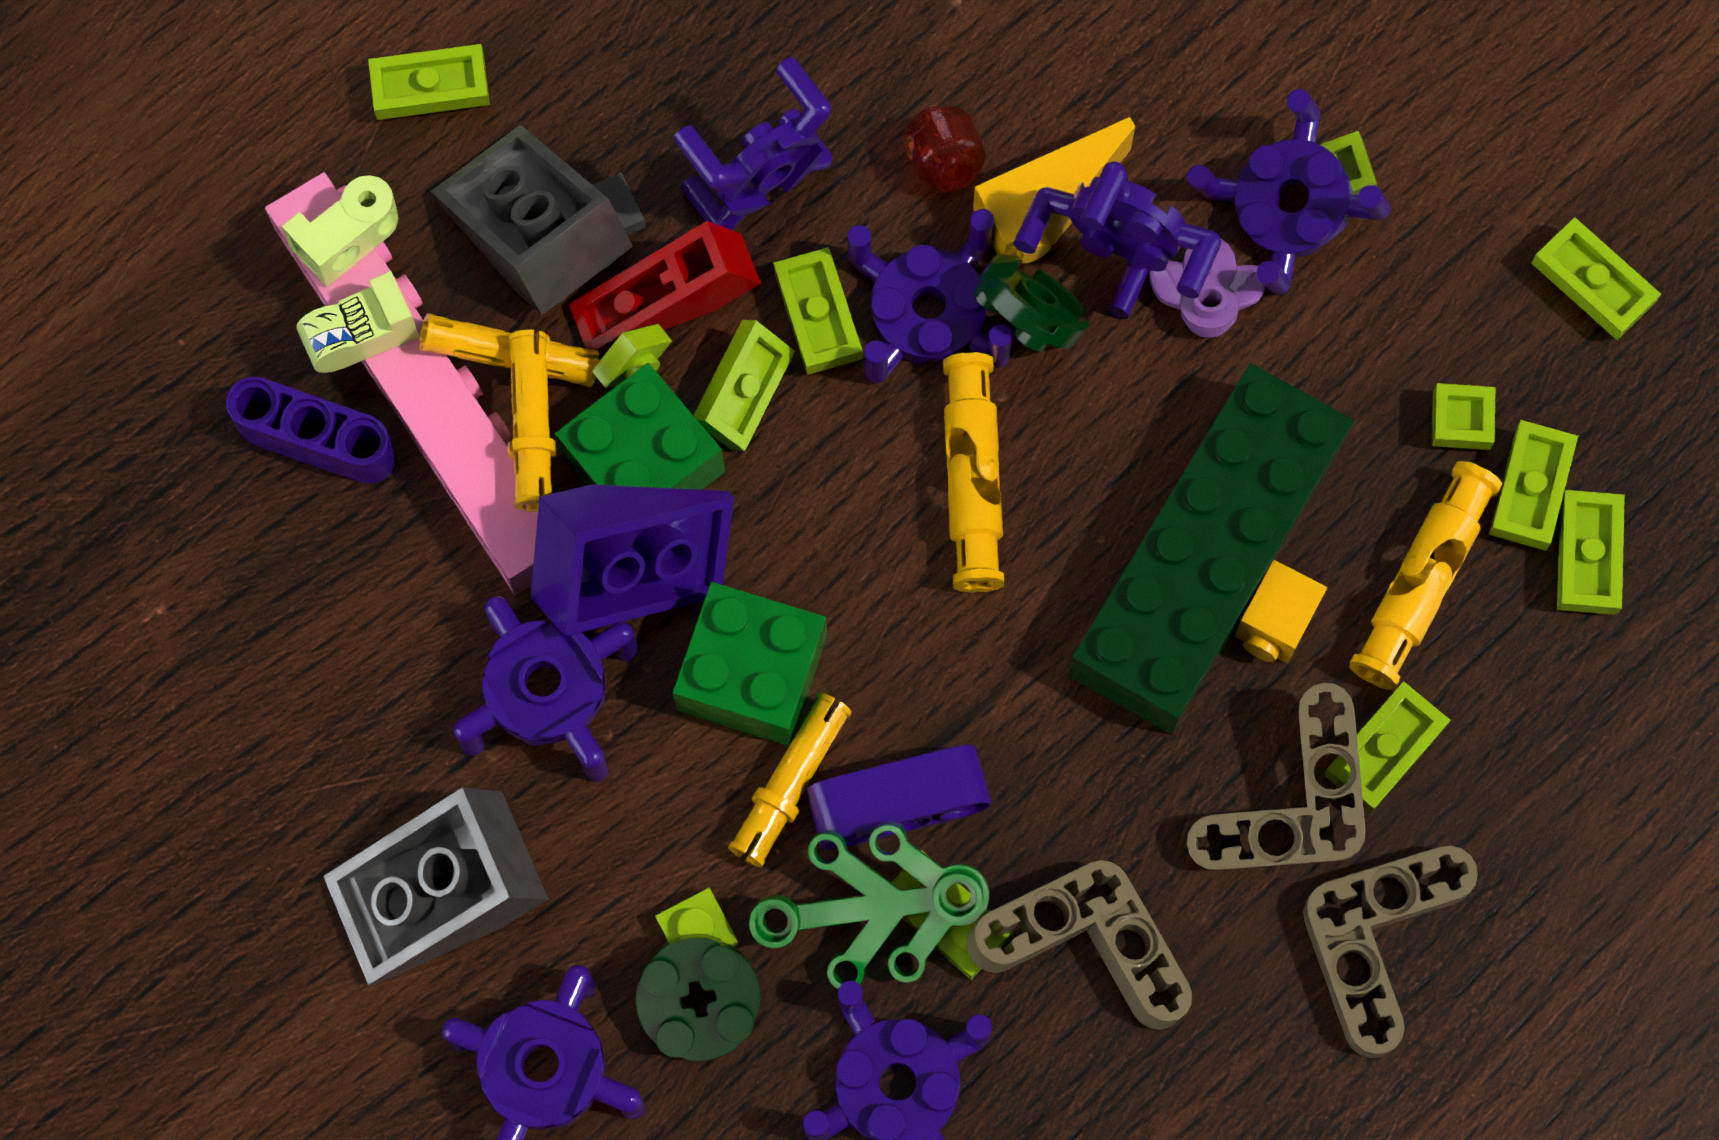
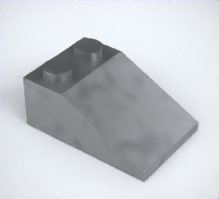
(524, 223)
(435, 884)

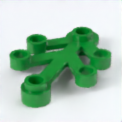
(881, 904)

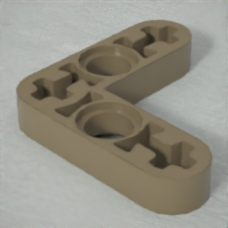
(1306, 820)
(1102, 922)
(1357, 937)

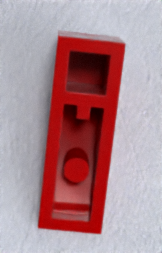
(668, 287)

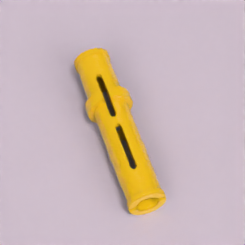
(492, 348)
(531, 439)
(789, 780)

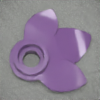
(1226, 288)

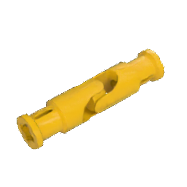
(972, 478)
(1422, 581)

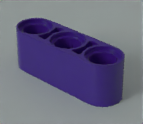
(294, 410)
(906, 791)

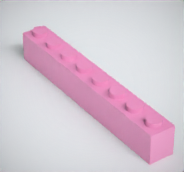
(434, 405)

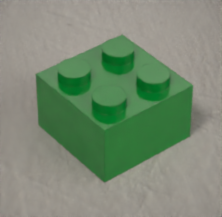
(640, 439)
(750, 663)

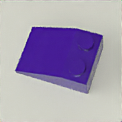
(626, 552)

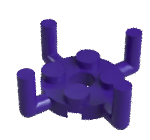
(768, 159)
(1274, 169)
(1123, 221)
(927, 273)
(550, 717)
(549, 1026)
(889, 1045)

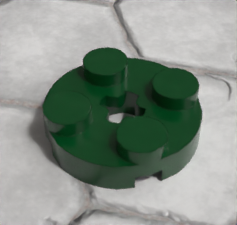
(1035, 304)
(679, 1028)

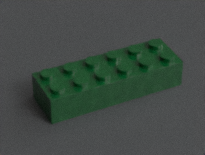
(1210, 548)

